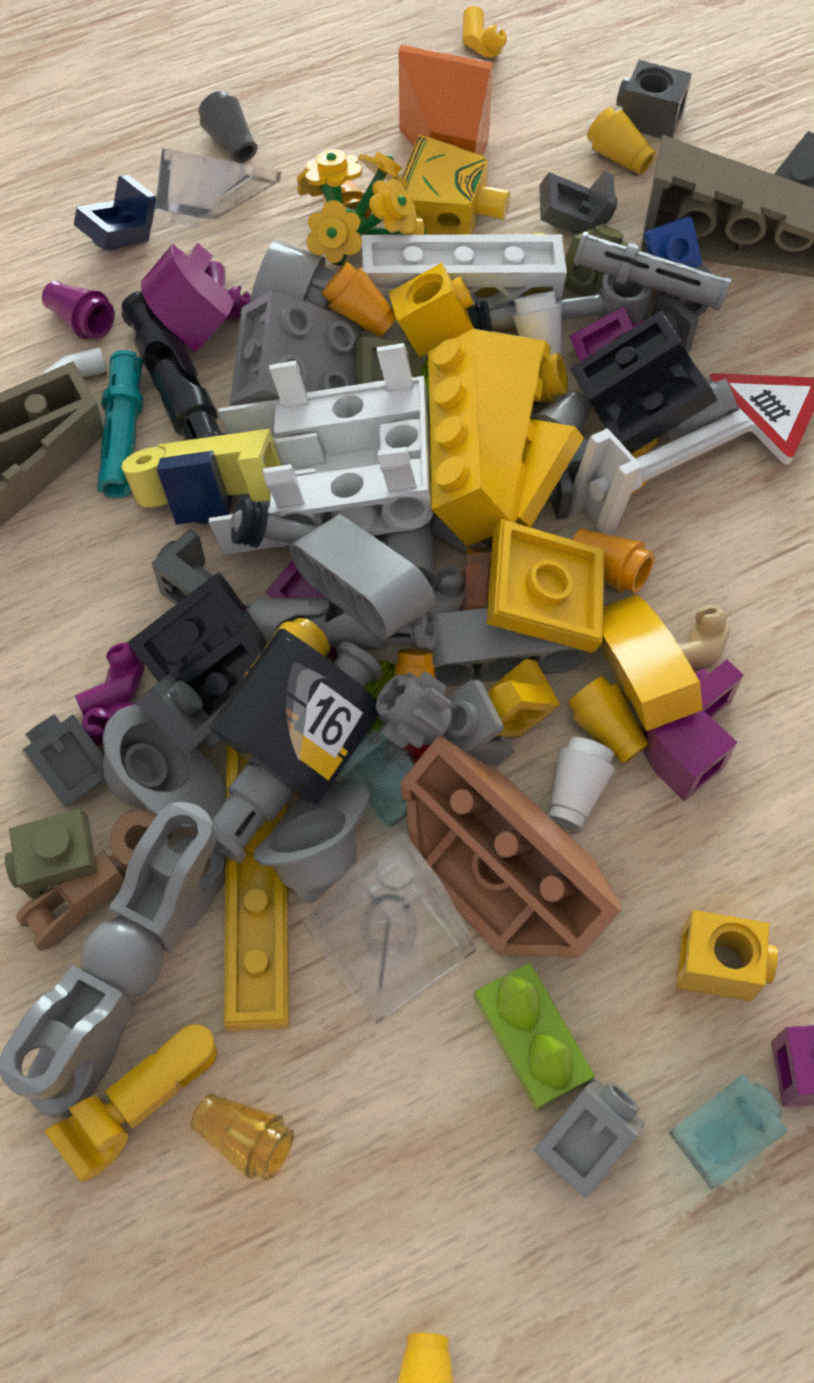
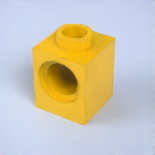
(432, 308)
(703, 972)

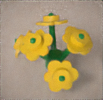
(338, 228)

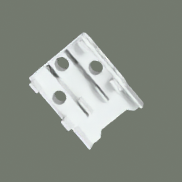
(342, 451)

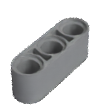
(363, 576)
(484, 653)

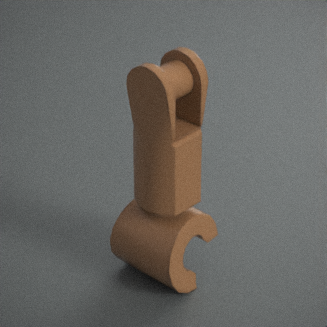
(87, 892)

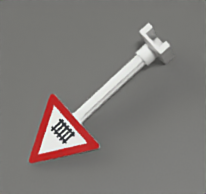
(767, 405)

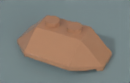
(504, 857)

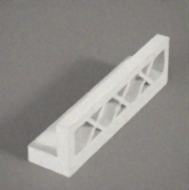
(496, 261)

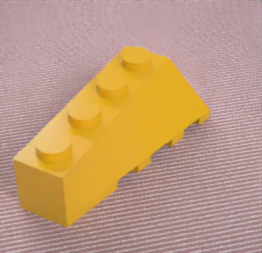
(480, 426)

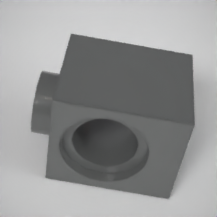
(654, 98)

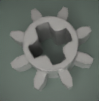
(414, 709)

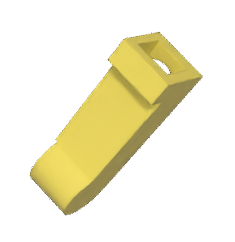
(236, 454)

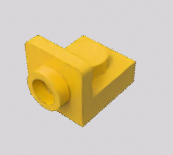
(522, 698)

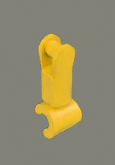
(95, 1131)

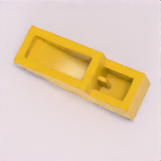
(648, 663)

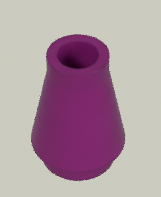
(81, 309)

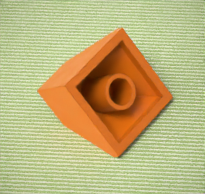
(444, 98)

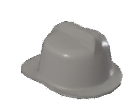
(152, 771)
(316, 843)

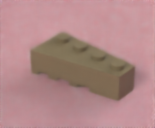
(736, 209)

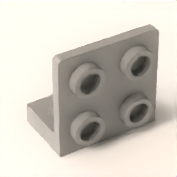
(286, 330)

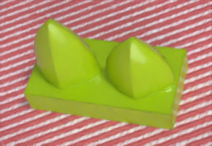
(533, 1036)

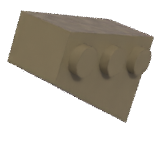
(43, 432)

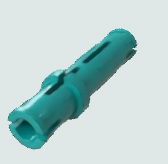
(122, 406)

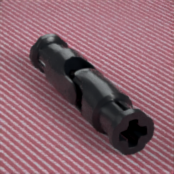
(171, 371)

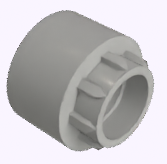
(293, 273)

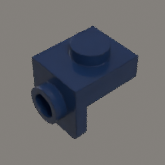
(119, 221)
(194, 487)

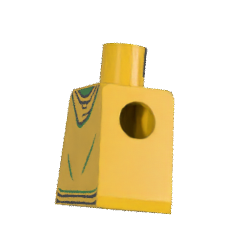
(451, 188)

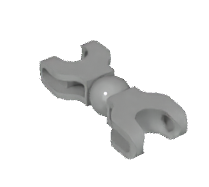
(121, 959)

